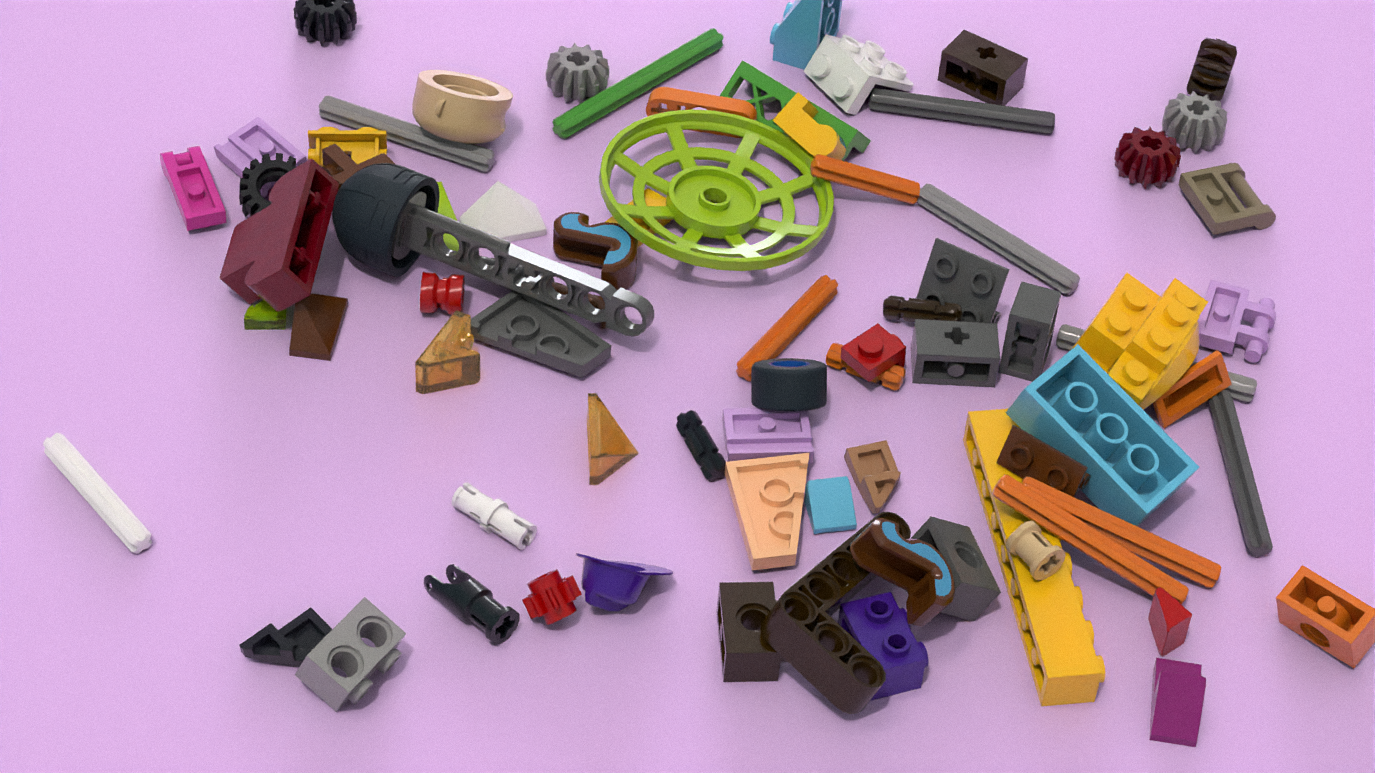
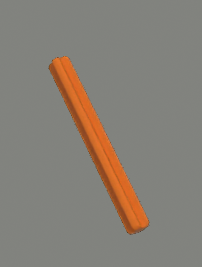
(1133, 537)
(1086, 538)

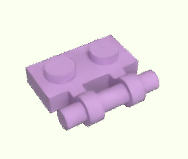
(1222, 318)

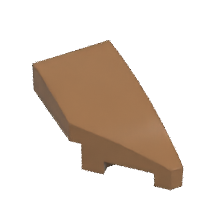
(873, 472)

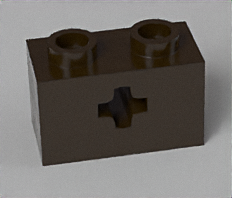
(982, 69)

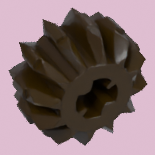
(1212, 69)

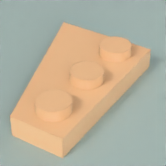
(769, 506)

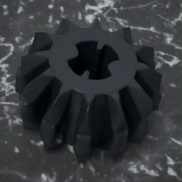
(325, 19)

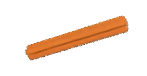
(789, 325)

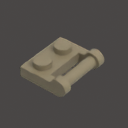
(1217, 203)

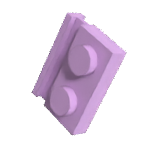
(253, 142)
(766, 433)

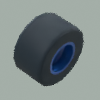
(789, 384)

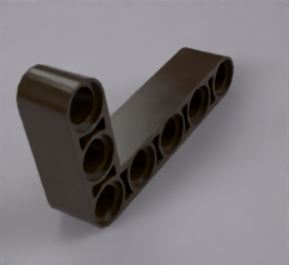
(814, 642)

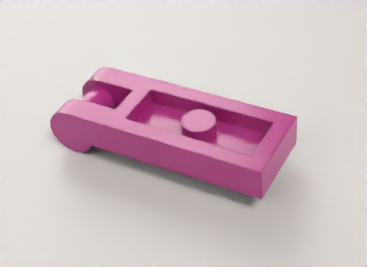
(193, 188)

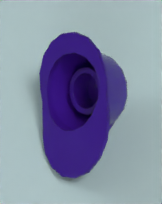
(615, 583)

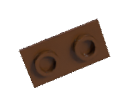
(1034, 458)

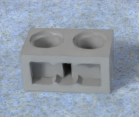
(347, 651)

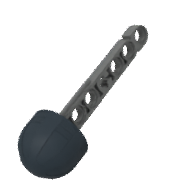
(391, 218)

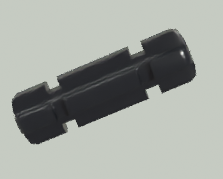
(701, 445)

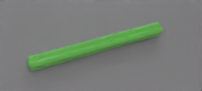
(637, 83)

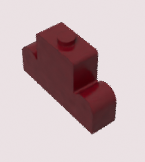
(280, 247)

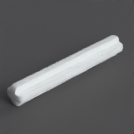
(97, 493)

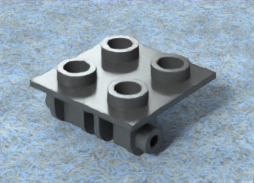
(965, 280)

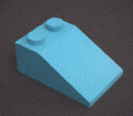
(803, 30)

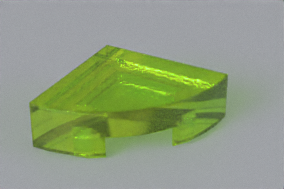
(264, 318)

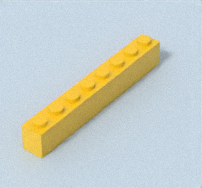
(1045, 610)

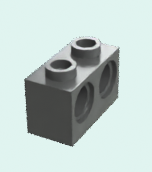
(1029, 331)

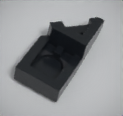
(288, 644)

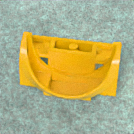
(1146, 336)

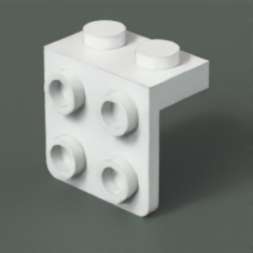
(851, 69)

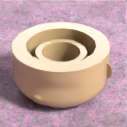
(460, 106)

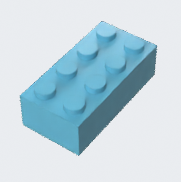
(1103, 428)

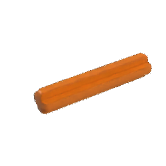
(865, 179)

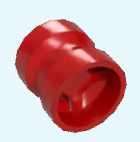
(442, 293)

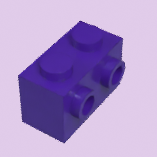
(887, 636)

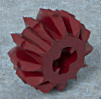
(1147, 157)

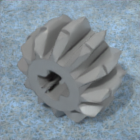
(577, 72)
(1195, 121)

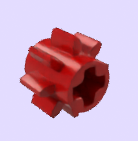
(551, 597)

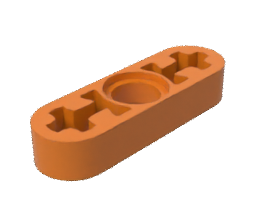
(677, 98)

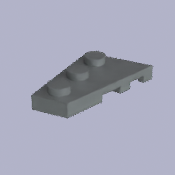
(540, 334)

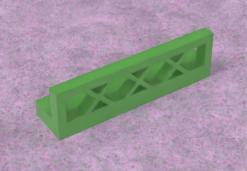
(776, 91)

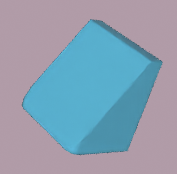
(830, 505)

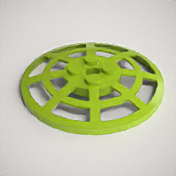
(733, 197)

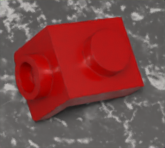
(874, 352)

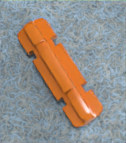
(891, 378)

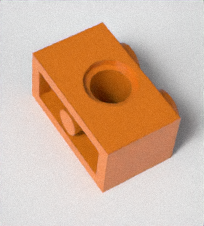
(1327, 616)

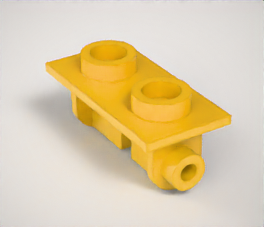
(359, 143)

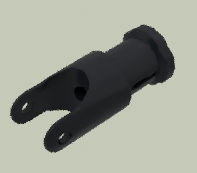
(473, 604)

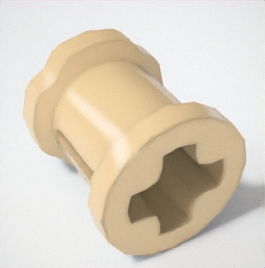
(1035, 550)

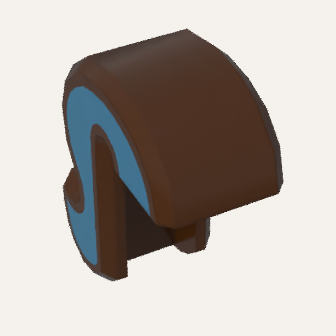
(597, 245)
(908, 565)

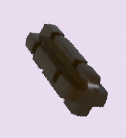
(897, 307)

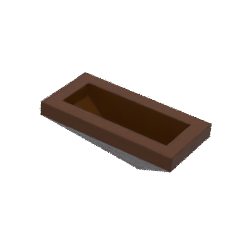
(317, 326)

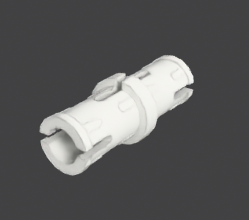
(494, 516)

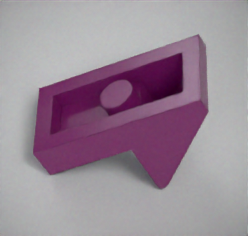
(1176, 702)

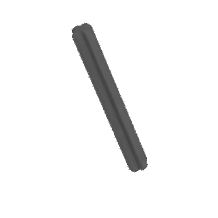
(962, 111)
(1240, 474)

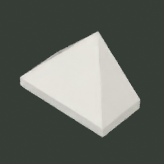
(505, 215)

